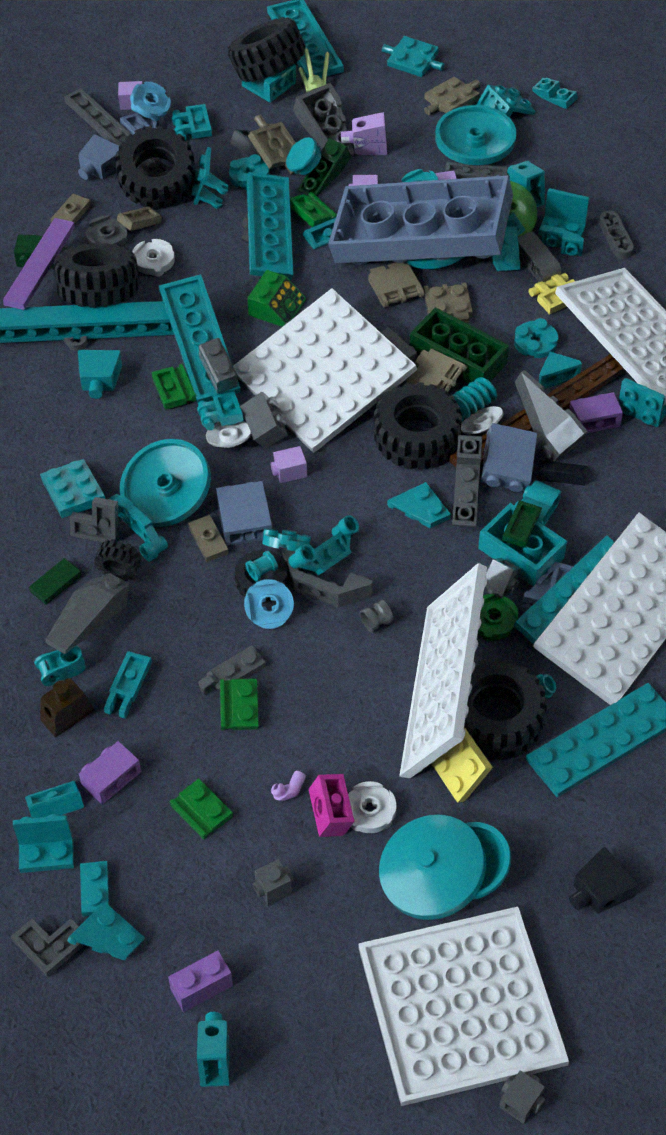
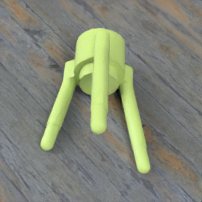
(314, 81)

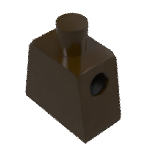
(64, 706)

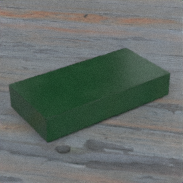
(522, 524)
(55, 581)

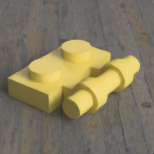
(547, 296)

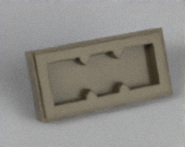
(72, 208)
(139, 218)
(208, 538)

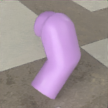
(291, 790)

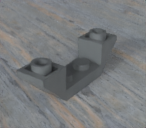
(467, 481)
(354, 589)

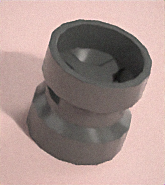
(376, 616)

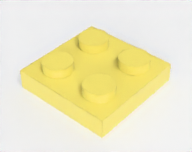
(462, 768)

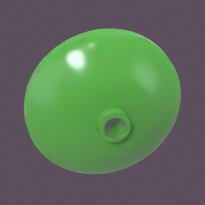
(524, 207)

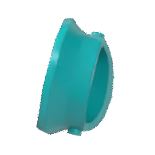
(303, 156)

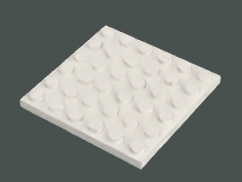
(324, 369)
(461, 1005)

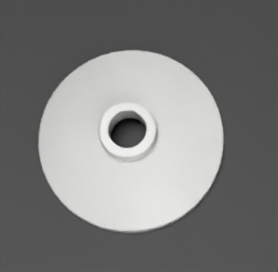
(482, 420)
(228, 435)

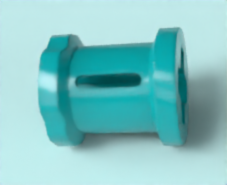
(261, 566)

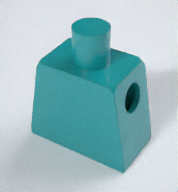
(531, 178)
(99, 370)
(213, 1051)

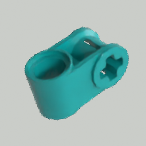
(59, 665)

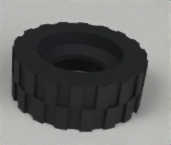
(242, 576)

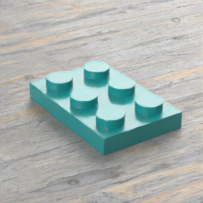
(71, 487)

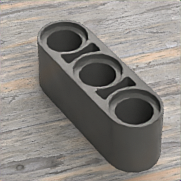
(537, 257)

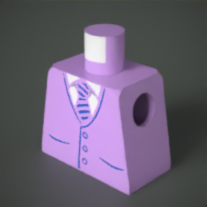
(367, 135)

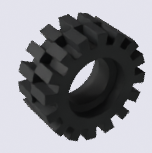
(118, 559)

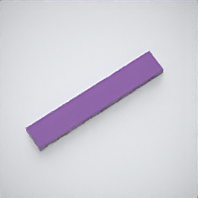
(39, 264)

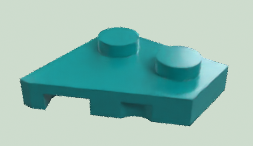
(509, 256)
(421, 505)
(107, 933)

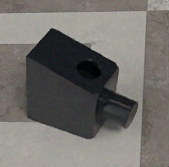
(602, 883)

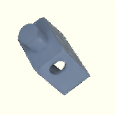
(97, 158)

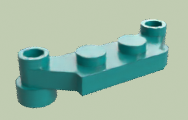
(142, 526)
(328, 552)

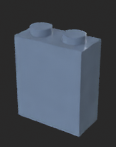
(508, 457)
(243, 512)

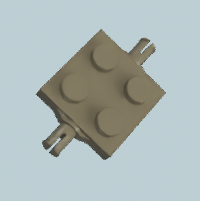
(451, 95)
(272, 142)

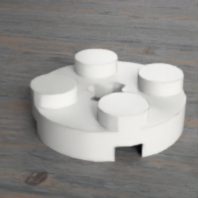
(154, 266)
(379, 797)

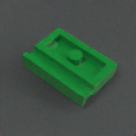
(311, 209)
(173, 386)
(238, 704)
(201, 808)

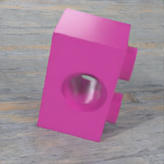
(331, 805)

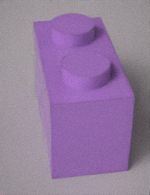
(597, 412)
(109, 772)
(200, 981)

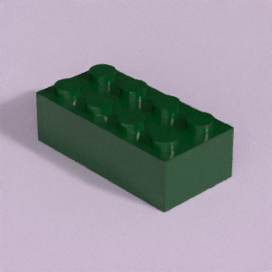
(462, 342)

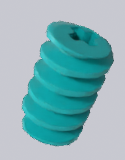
(475, 396)

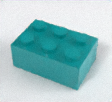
(535, 559)

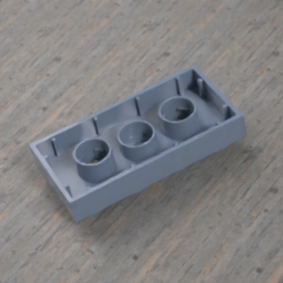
(422, 220)

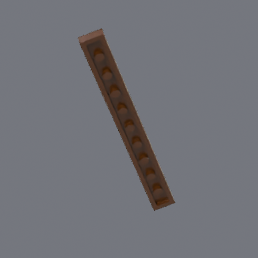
(577, 387)

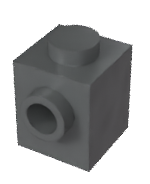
(502, 577)
(273, 882)
(522, 1096)

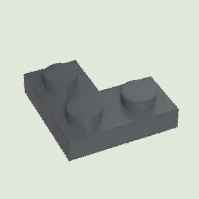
(99, 525)
(44, 950)

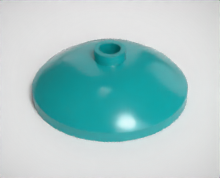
(497, 857)

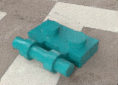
(198, 121)
(222, 409)

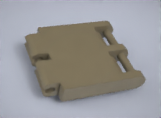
(394, 283)
(449, 299)
(436, 370)

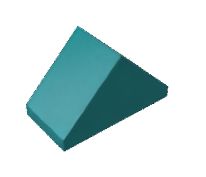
(558, 370)

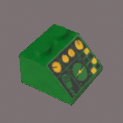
(275, 299)

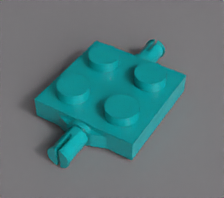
(413, 56)

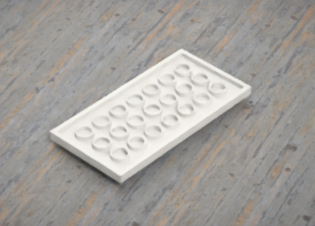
(624, 322)
(614, 615)
(444, 672)

